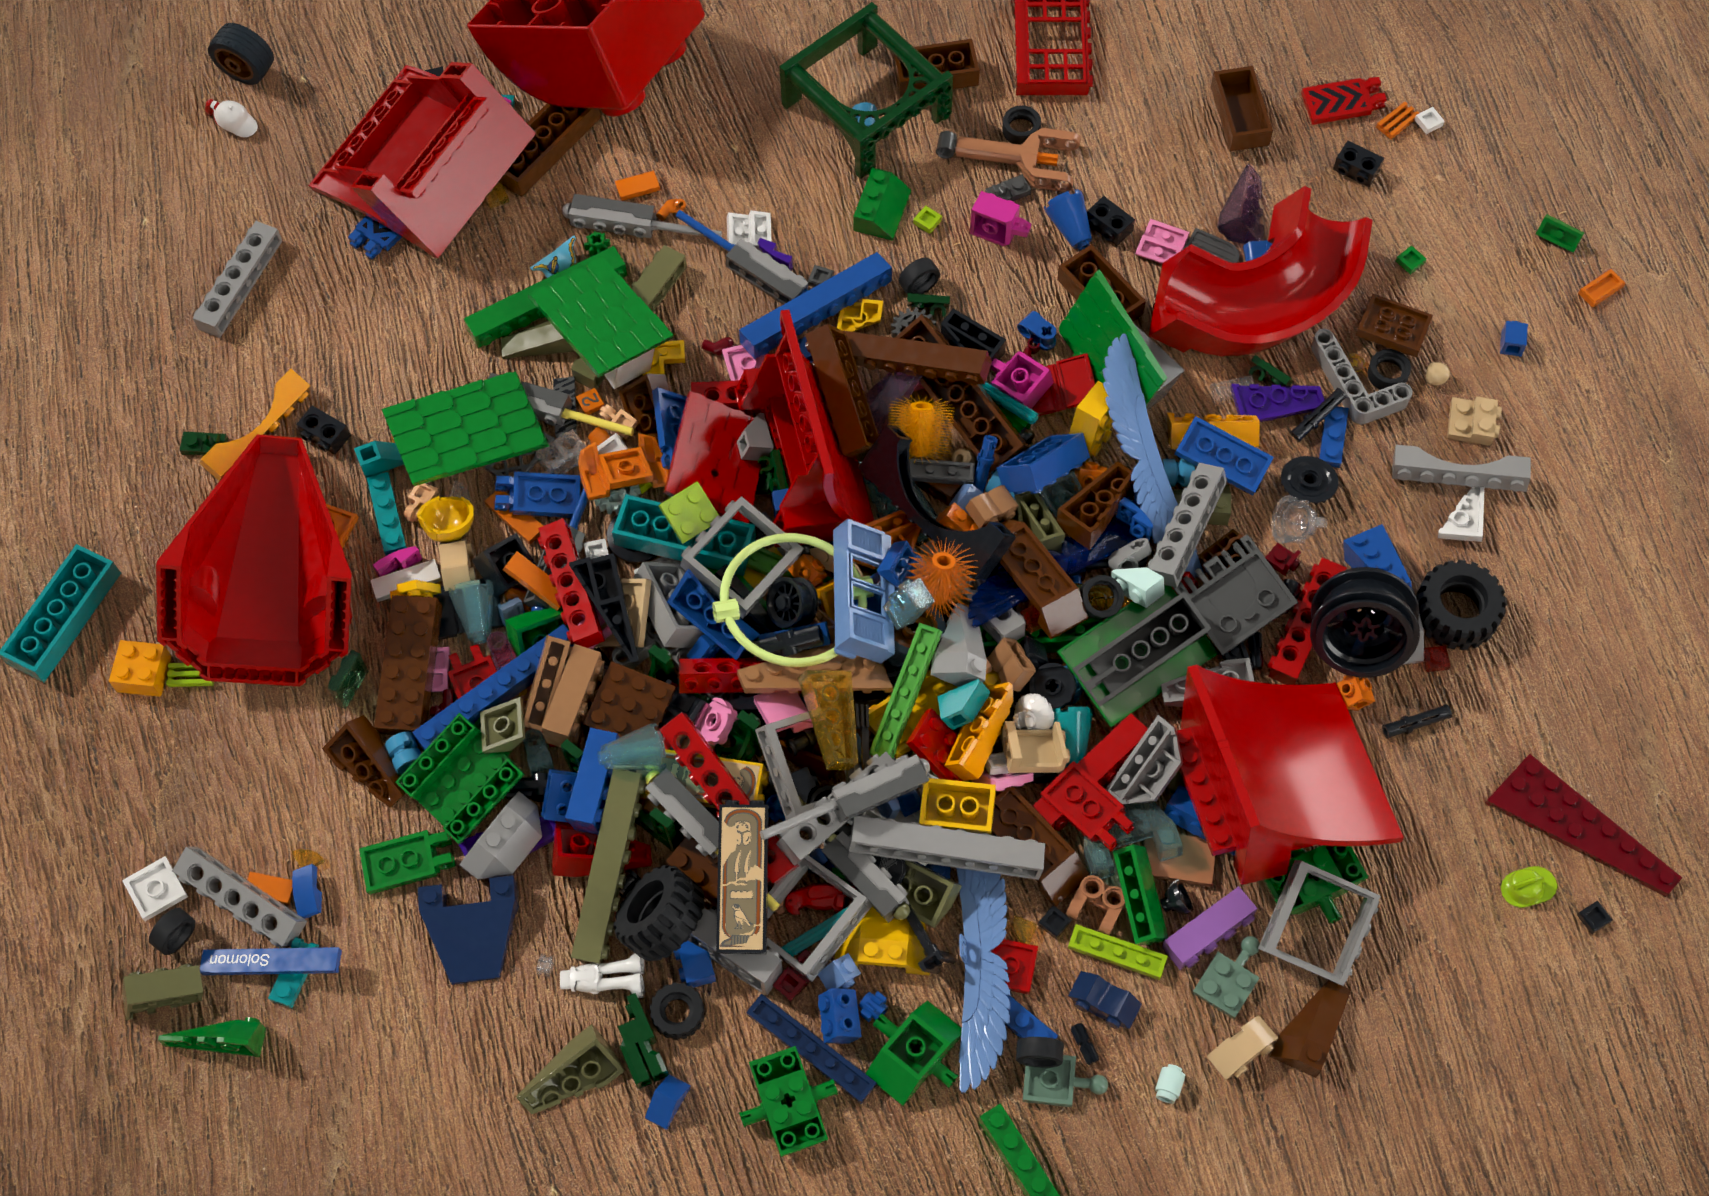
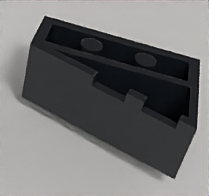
(967, 333)

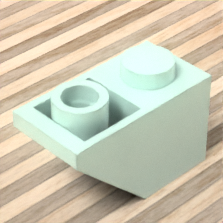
(1140, 584)

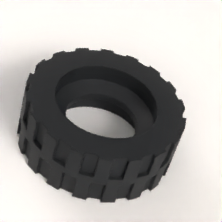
(677, 992)

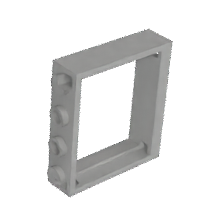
(711, 582)
(778, 766)
(1283, 908)
(837, 933)

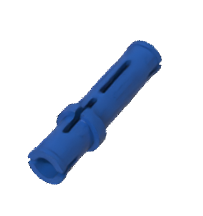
(985, 459)

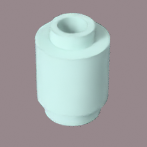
(1169, 1084)

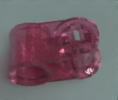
(503, 654)

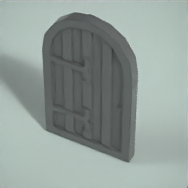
(1214, 245)

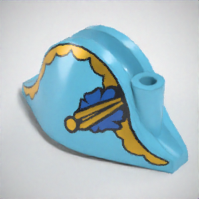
(558, 260)

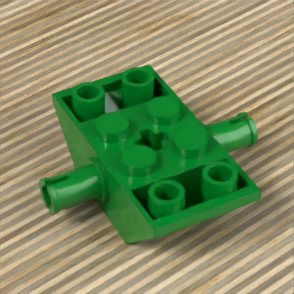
(1333, 859)
(900, 1070)
(781, 1079)

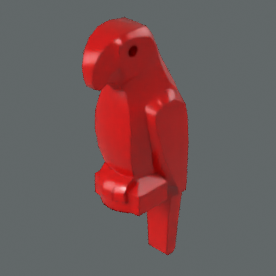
(816, 897)

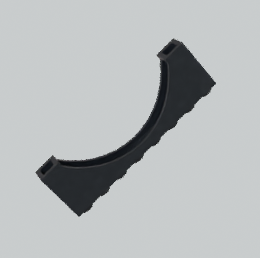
(889, 470)

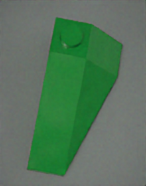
(531, 627)
(228, 1037)

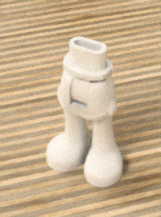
(590, 978)

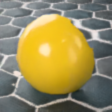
(446, 518)

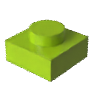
(927, 219)

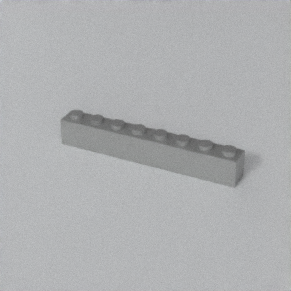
(947, 847)

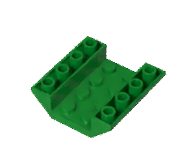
(458, 779)

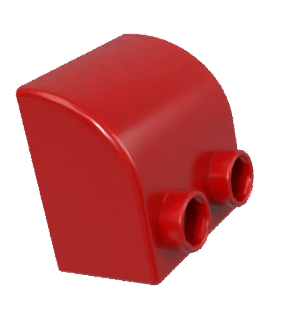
(585, 49)

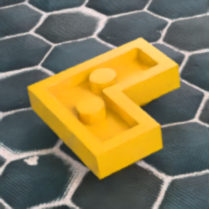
(667, 353)
(416, 588)

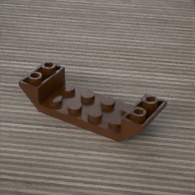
(1043, 581)
(1062, 865)

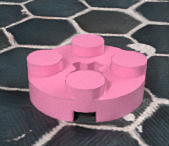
(725, 717)

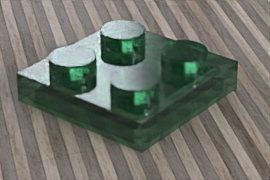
(348, 679)

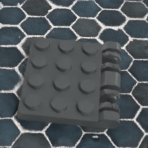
(1239, 597)

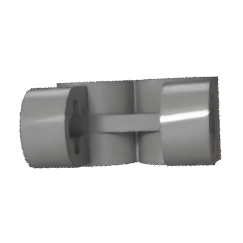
(1130, 554)

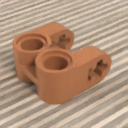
(1100, 900)

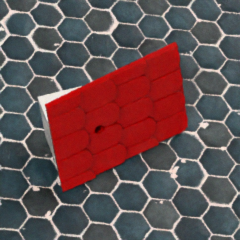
(710, 454)

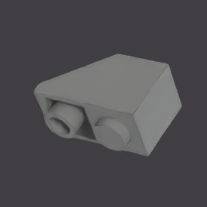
(755, 439)

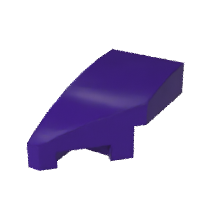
(771, 249)

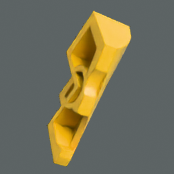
(860, 315)

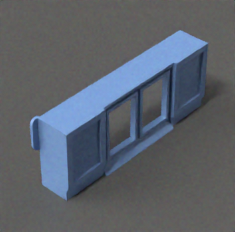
(856, 628)

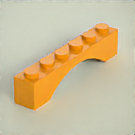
(287, 393)

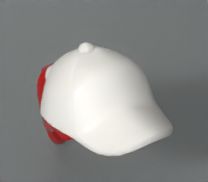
(232, 117)

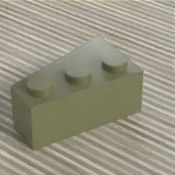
(1039, 520)

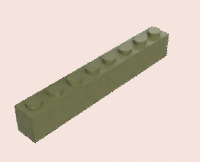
(652, 288)
(608, 866)

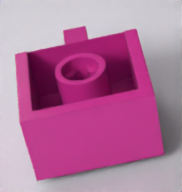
(997, 219)
(1022, 378)

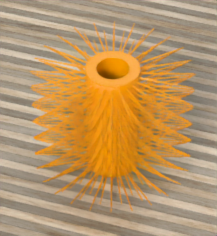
(920, 427)

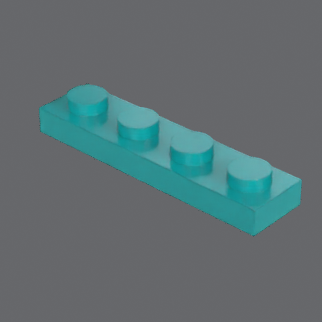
(386, 513)

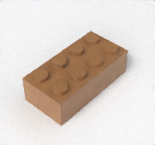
(573, 696)

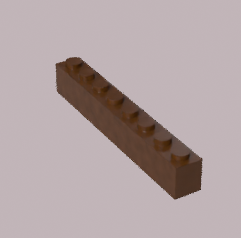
(920, 358)

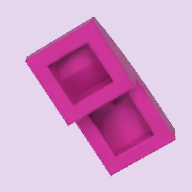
(402, 558)

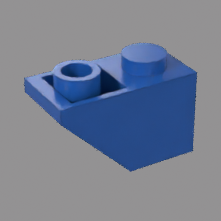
(696, 965)

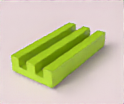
(181, 670)

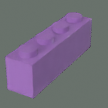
(1209, 928)

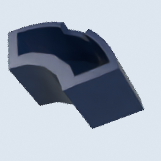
(1105, 1000)

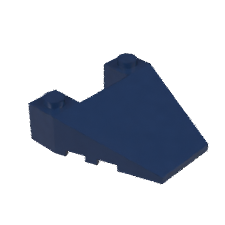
(473, 935)

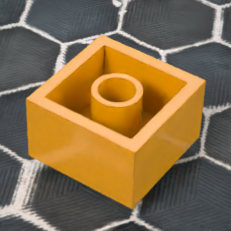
(140, 668)

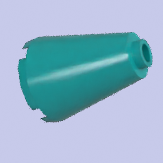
(1077, 726)

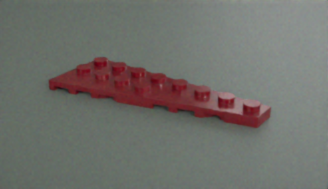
(1555, 808)

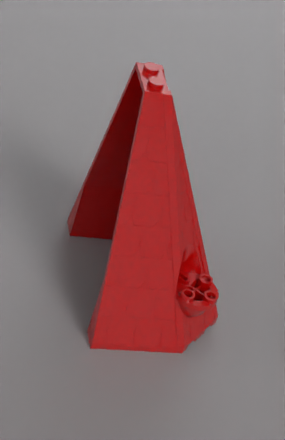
(257, 574)

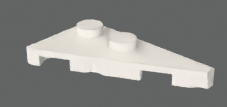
(1467, 519)

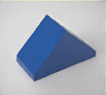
(666, 1101)

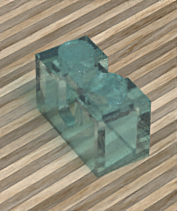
(908, 603)

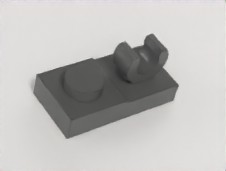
(1011, 189)

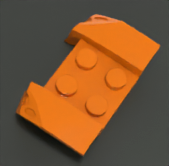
(621, 468)

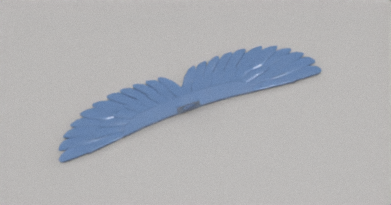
(1137, 440)
(985, 973)

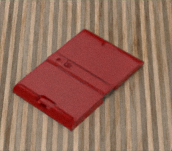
(1071, 384)

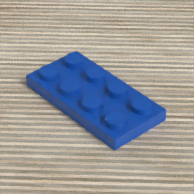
(1212, 446)

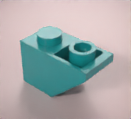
(378, 457)
(962, 704)

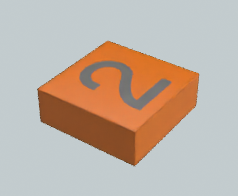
(590, 401)

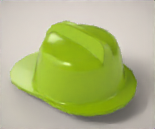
(1528, 886)

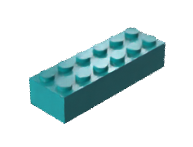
(646, 529)
(59, 613)

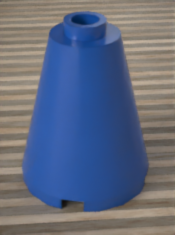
(1071, 218)

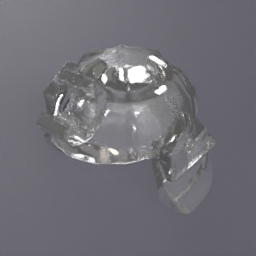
(1295, 521)

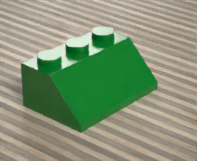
(881, 205)

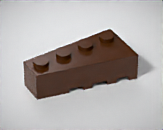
(1094, 507)

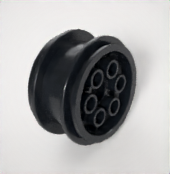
(1359, 639)

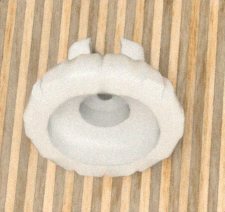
(1033, 713)

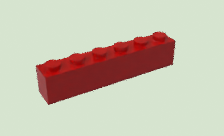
(1101, 762)

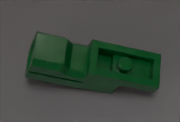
(639, 1035)

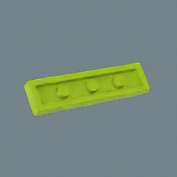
(1117, 952)

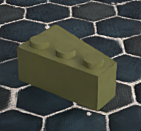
(160, 989)

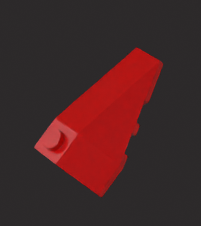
(575, 851)

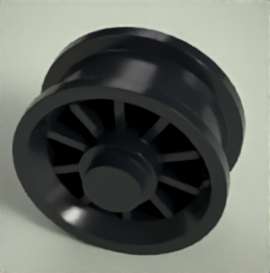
(792, 602)

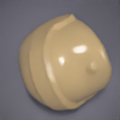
(1437, 373)
(963, 455)

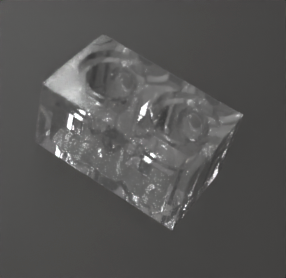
(565, 458)

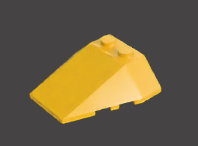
(884, 944)

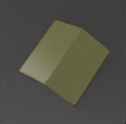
(502, 726)

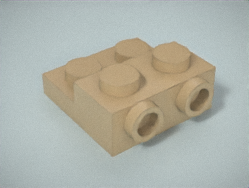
(1474, 420)

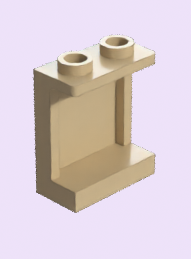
(1034, 749)

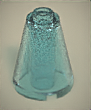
(474, 608)
(634, 751)

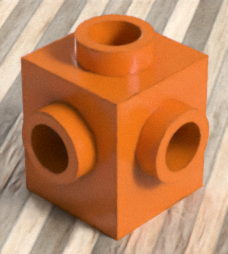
(1088, 472)
(809, 568)
(1356, 692)

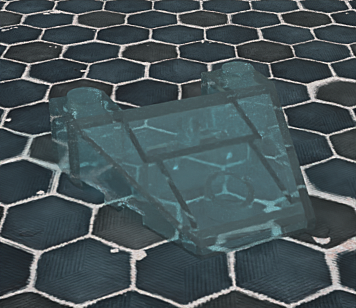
(1148, 822)

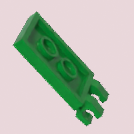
(404, 860)

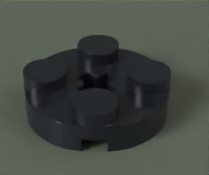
(1061, 675)

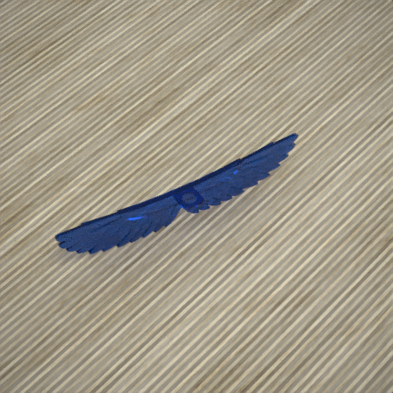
(1002, 593)

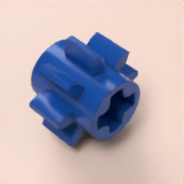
(775, 808)
(873, 1006)

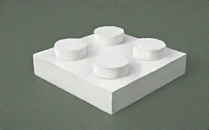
(155, 888)

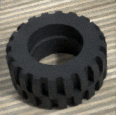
(1475, 584)
(659, 913)

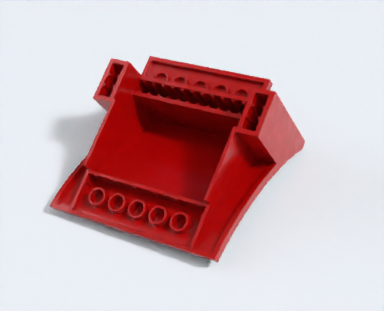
(427, 154)
(820, 479)
(1277, 772)

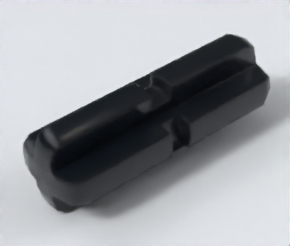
(1256, 654)
(1082, 1039)

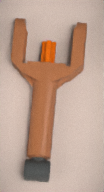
(1024, 156)

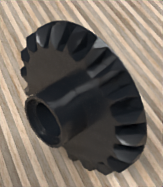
(1309, 479)

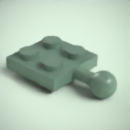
(1227, 982)
(1057, 1084)

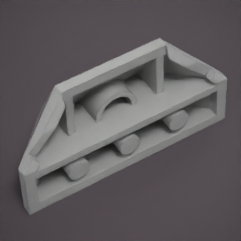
(1149, 765)
(505, 840)

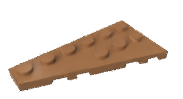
(769, 677)

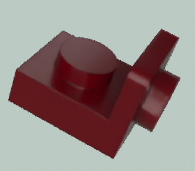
(1283, 559)

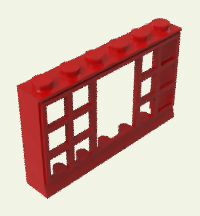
(1048, 86)

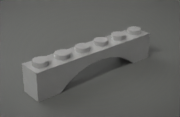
(1417, 465)

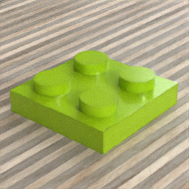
(689, 512)

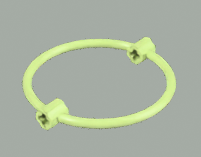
(728, 609)

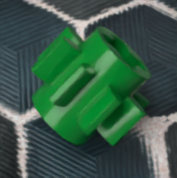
(596, 243)

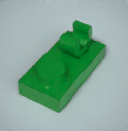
(1559, 233)

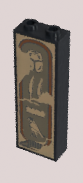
(742, 878)

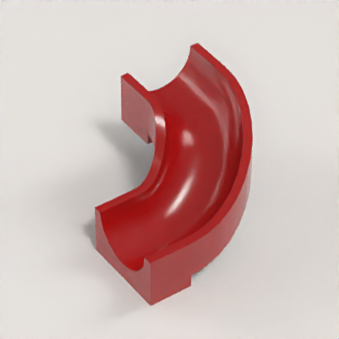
(1266, 300)

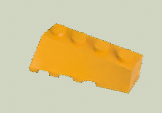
(1241, 426)
(978, 737)

